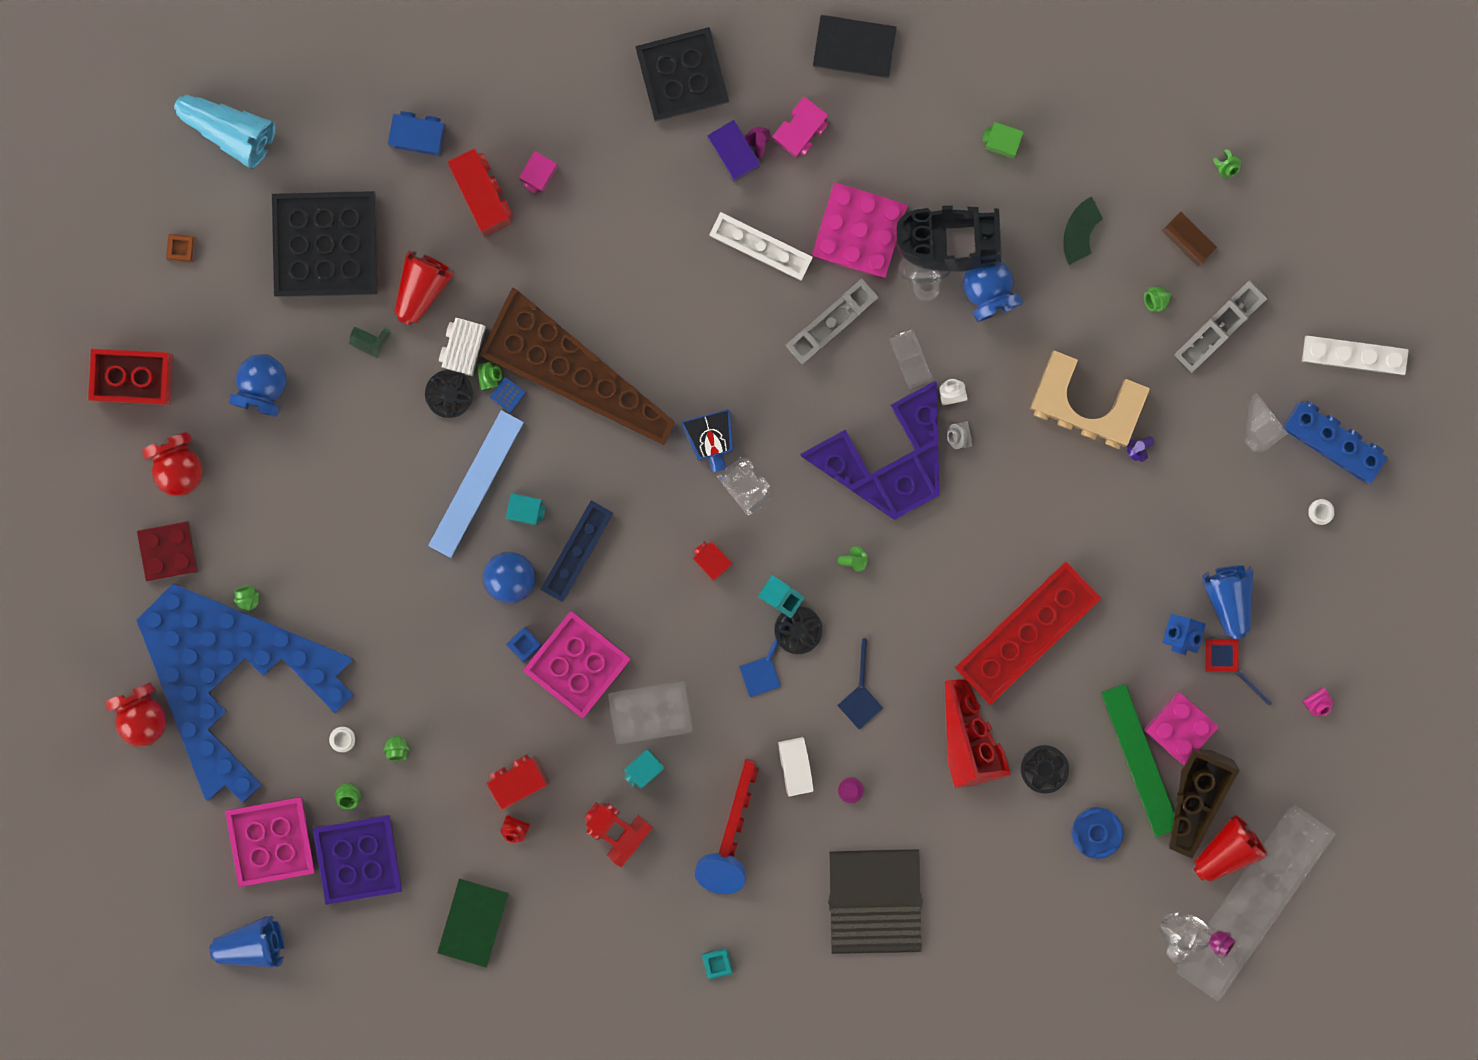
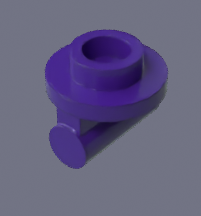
(1136, 449)

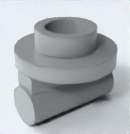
(959, 435)

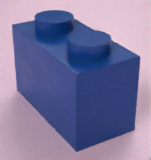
(417, 134)

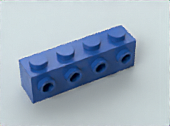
(1334, 442)

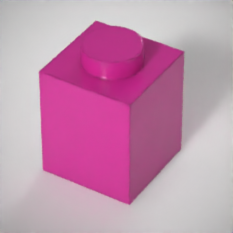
(537, 173)

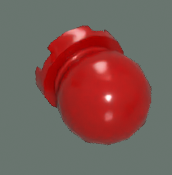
(175, 467)
(138, 717)

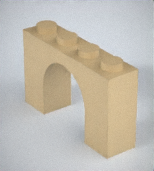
(1052, 402)

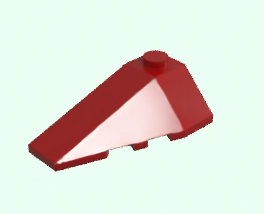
(970, 746)

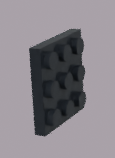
(682, 74)

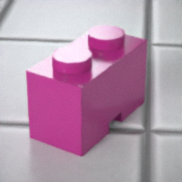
(797, 134)

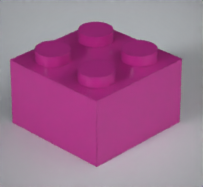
(1180, 727)

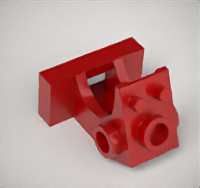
(601, 819)

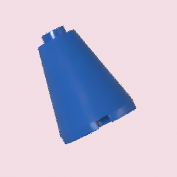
(1231, 598)
(250, 945)

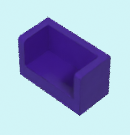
(734, 150)

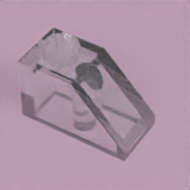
(1261, 425)

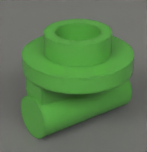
(489, 375)
(857, 559)

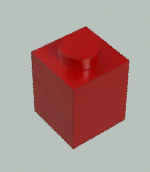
(711, 559)

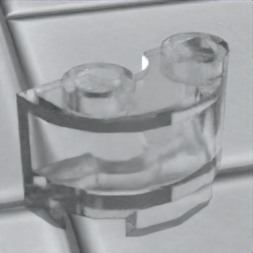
(744, 485)

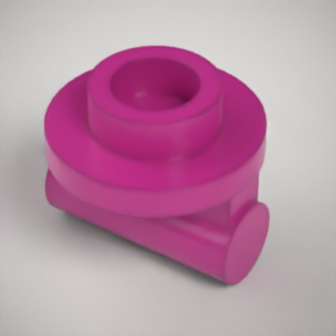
(1319, 703)

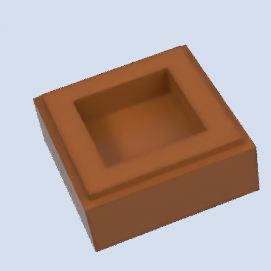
(180, 248)

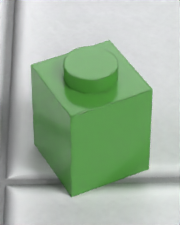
(1002, 139)

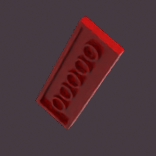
(1027, 633)

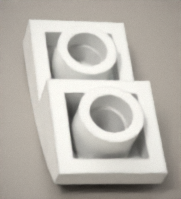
(795, 766)

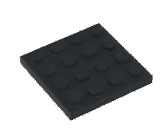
(324, 244)

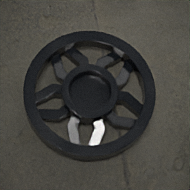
(448, 394)
(798, 631)
(1044, 769)

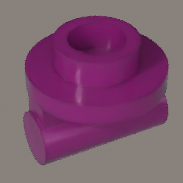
(758, 138)

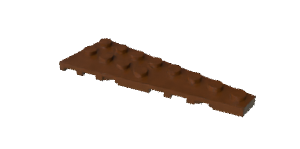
(546, 354)

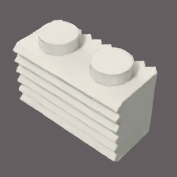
(463, 346)

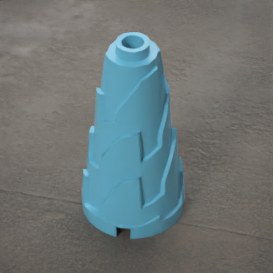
(235, 132)

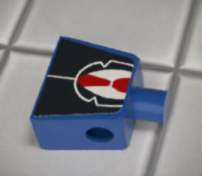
(710, 437)

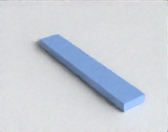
(476, 484)

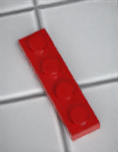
(740, 800)

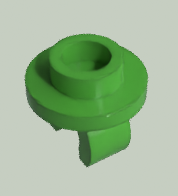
(1230, 166)

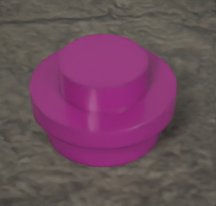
(850, 790)

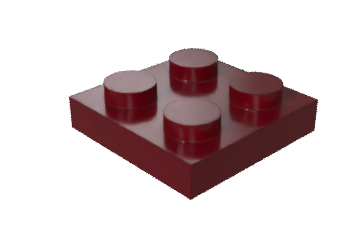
(167, 551)

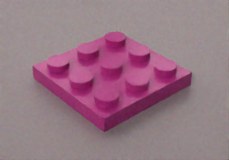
(859, 230)
(576, 664)
(270, 841)

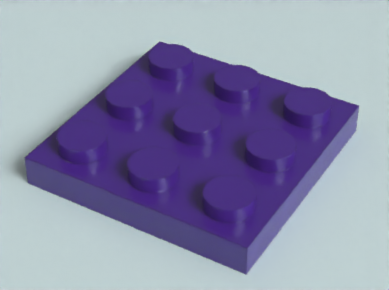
(357, 859)

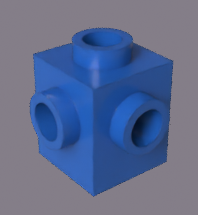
(1183, 634)

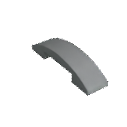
(831, 321)

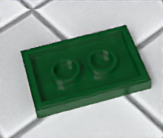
(472, 923)

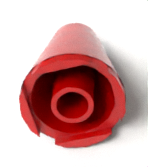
(420, 286)
(1229, 851)

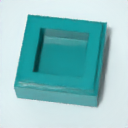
(717, 963)

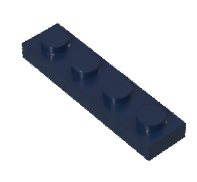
(577, 551)

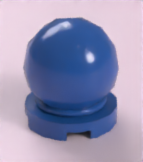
(991, 290)
(259, 382)
(509, 577)

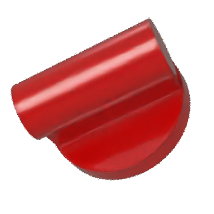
(514, 829)

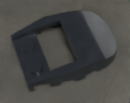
(924, 238)

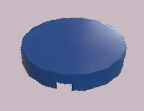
(1097, 832)
(720, 874)

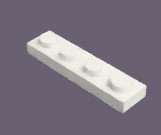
(760, 246)
(1355, 355)

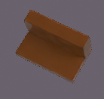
(1189, 239)

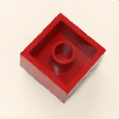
(517, 782)

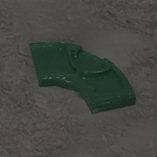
(1078, 231)

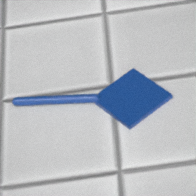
(761, 674)

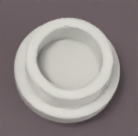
(1321, 511)
(342, 739)

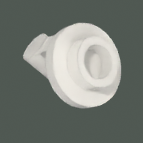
(952, 392)

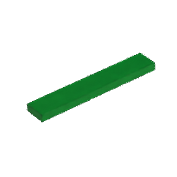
(1139, 759)

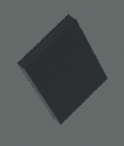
(854, 46)

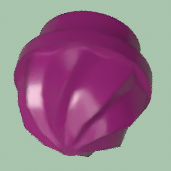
(1221, 943)

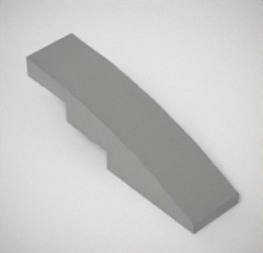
(1220, 326)

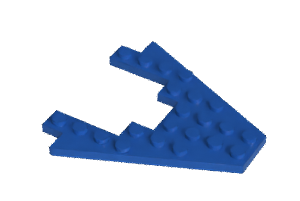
(197, 646)

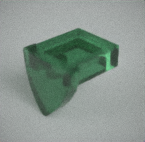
(368, 342)

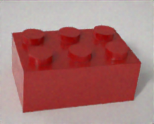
(481, 191)
(130, 377)

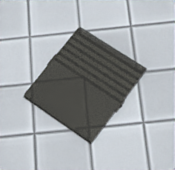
(875, 901)

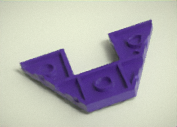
(902, 483)

